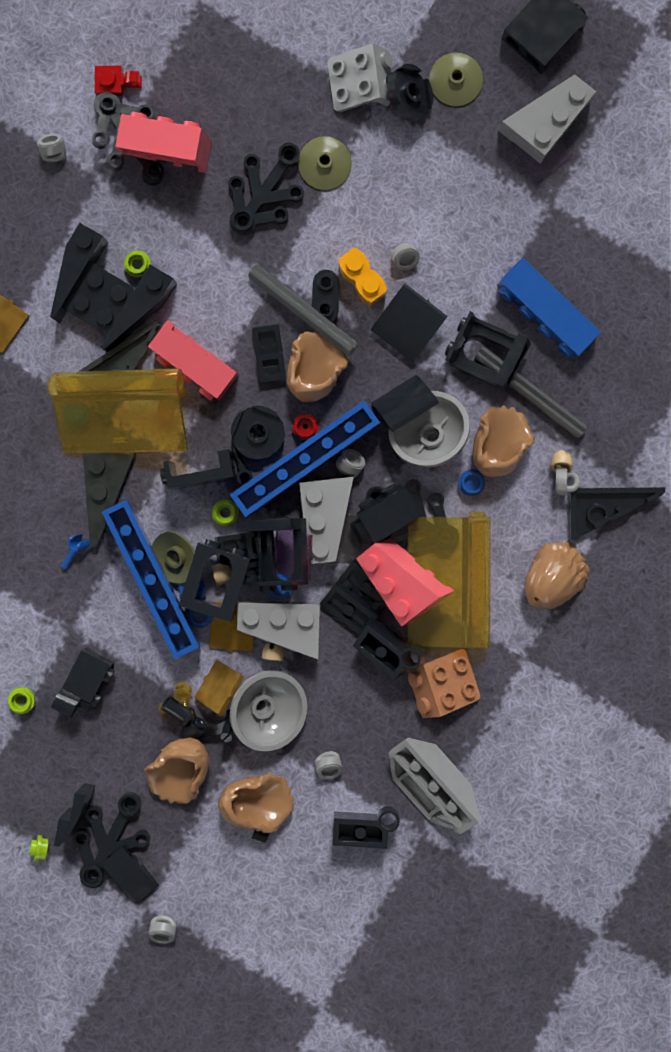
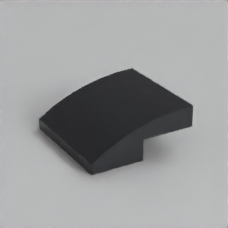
(408, 322)
(405, 403)
(354, 599)
(72, 817)

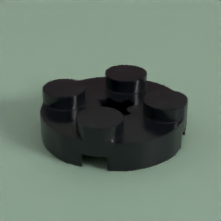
(406, 80)
(252, 418)

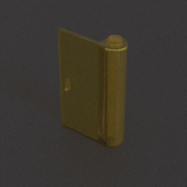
(119, 410)
(460, 558)

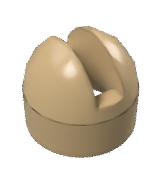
(561, 459)
(221, 573)
(273, 653)

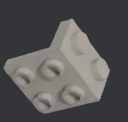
(360, 77)

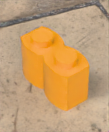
(367, 282)

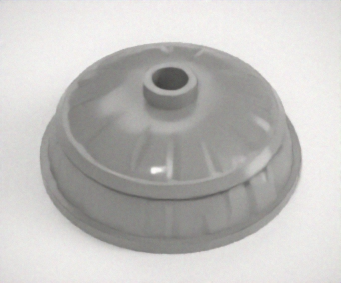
(446, 421)
(279, 716)

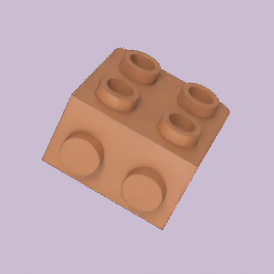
(444, 684)

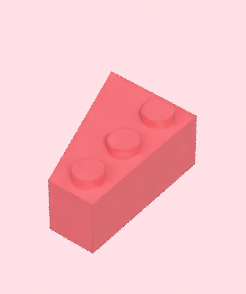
(163, 140)
(401, 581)

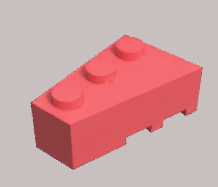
(195, 362)

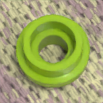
(131, 258)
(216, 512)
(13, 700)
(38, 848)

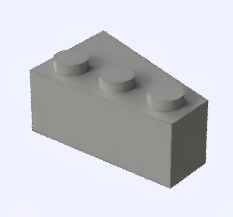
(547, 118)
(325, 511)
(282, 623)

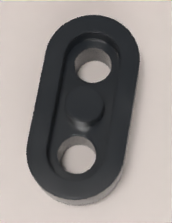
(326, 296)

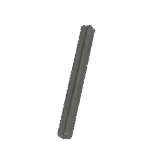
(302, 309)
(534, 395)

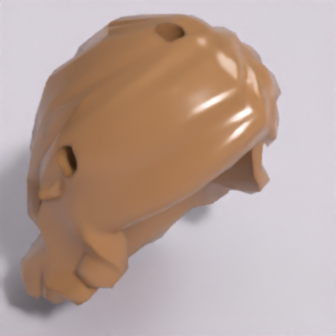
(314, 367)
(501, 441)
(555, 575)
(178, 771)
(257, 803)

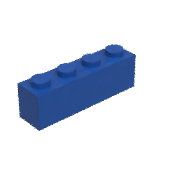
(548, 309)

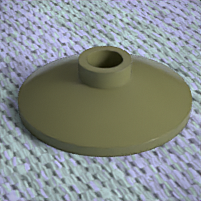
(452, 91)
(325, 176)
(174, 555)

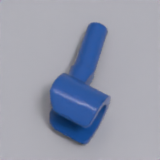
(75, 545)

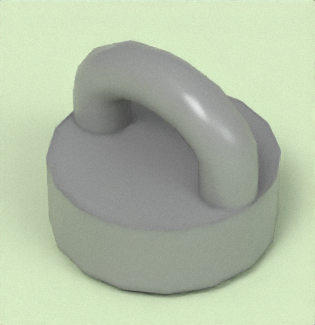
(52, 145)
(405, 256)
(350, 462)
(561, 481)
(328, 765)
(161, 931)

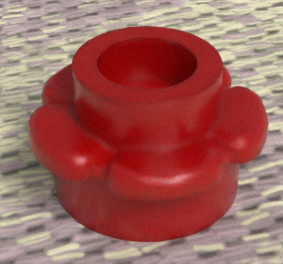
(309, 420)

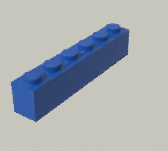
(305, 459)
(151, 578)

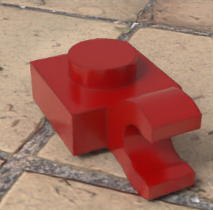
(113, 80)

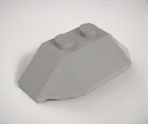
(434, 784)

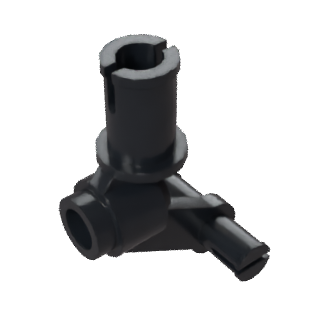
(195, 726)

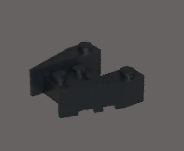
(102, 297)

